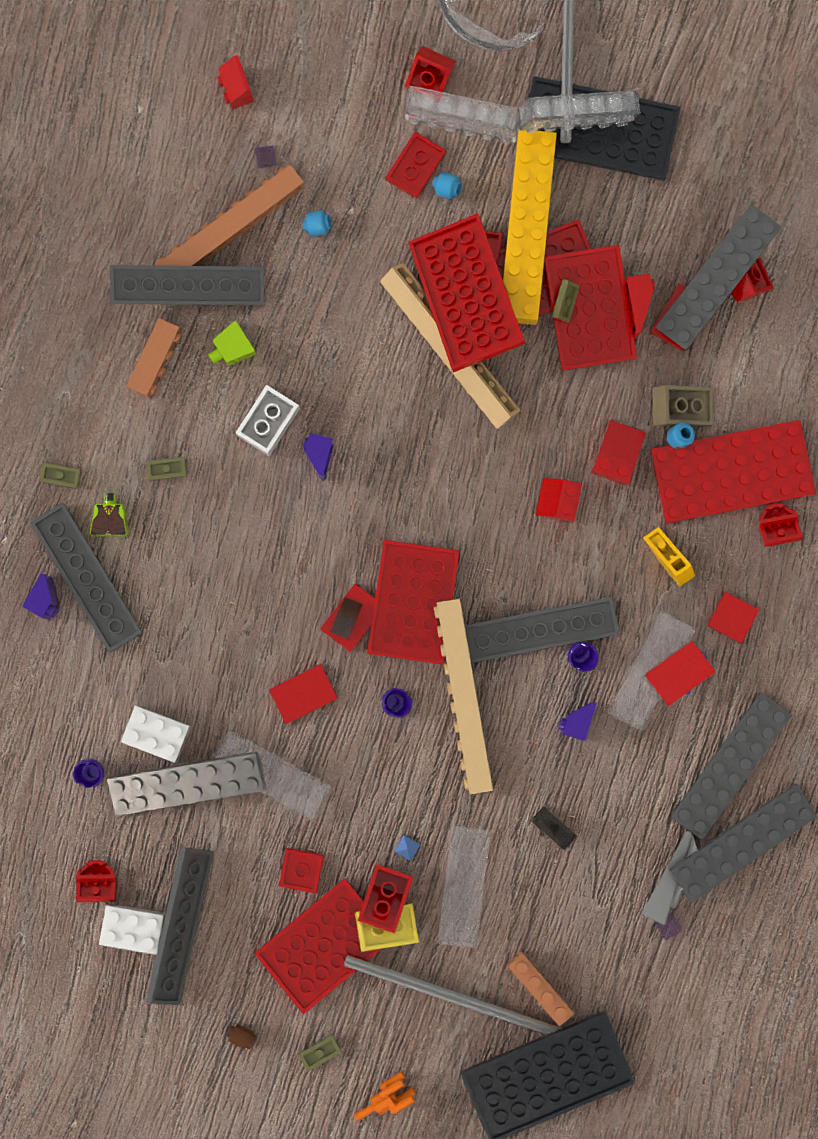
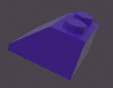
(319, 453)
(43, 598)
(577, 722)

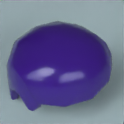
(583, 656)
(396, 703)
(88, 773)

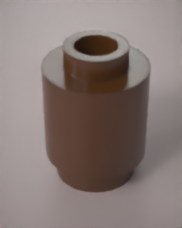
(241, 1036)

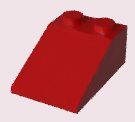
(639, 294)
(618, 453)
(385, 898)

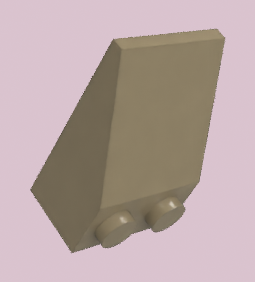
(682, 404)

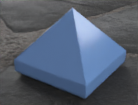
(407, 848)

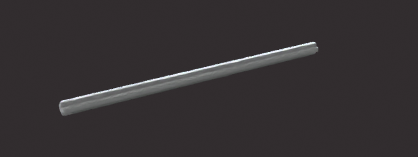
(567, 57)
(450, 995)

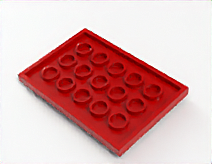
(600, 318)
(407, 591)
(312, 949)

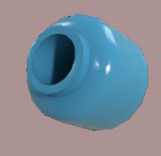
(447, 185)
(317, 223)
(680, 435)

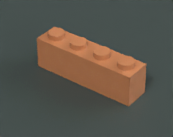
(154, 358)
(540, 988)

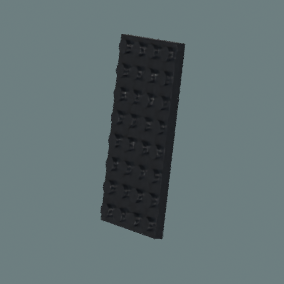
(637, 148)
(547, 1077)

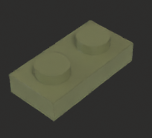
(565, 301)
(166, 468)
(60, 475)
(320, 1052)

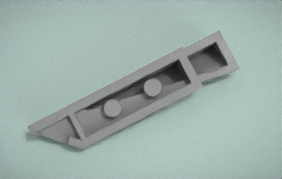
(667, 890)

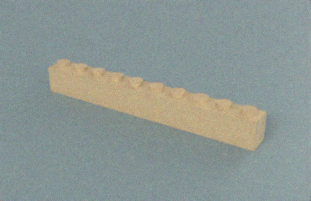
(475, 378)
(464, 696)

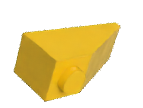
(670, 557)

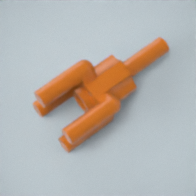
(388, 1099)

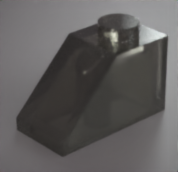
(346, 618)
(553, 828)

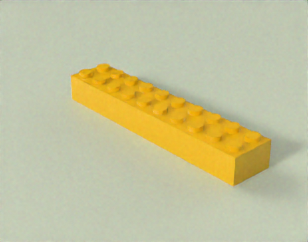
(528, 222)

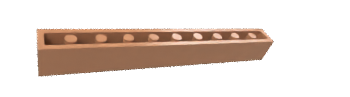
(235, 221)

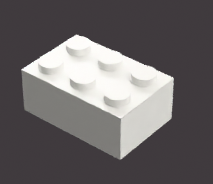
(267, 420)
(156, 734)
(131, 928)

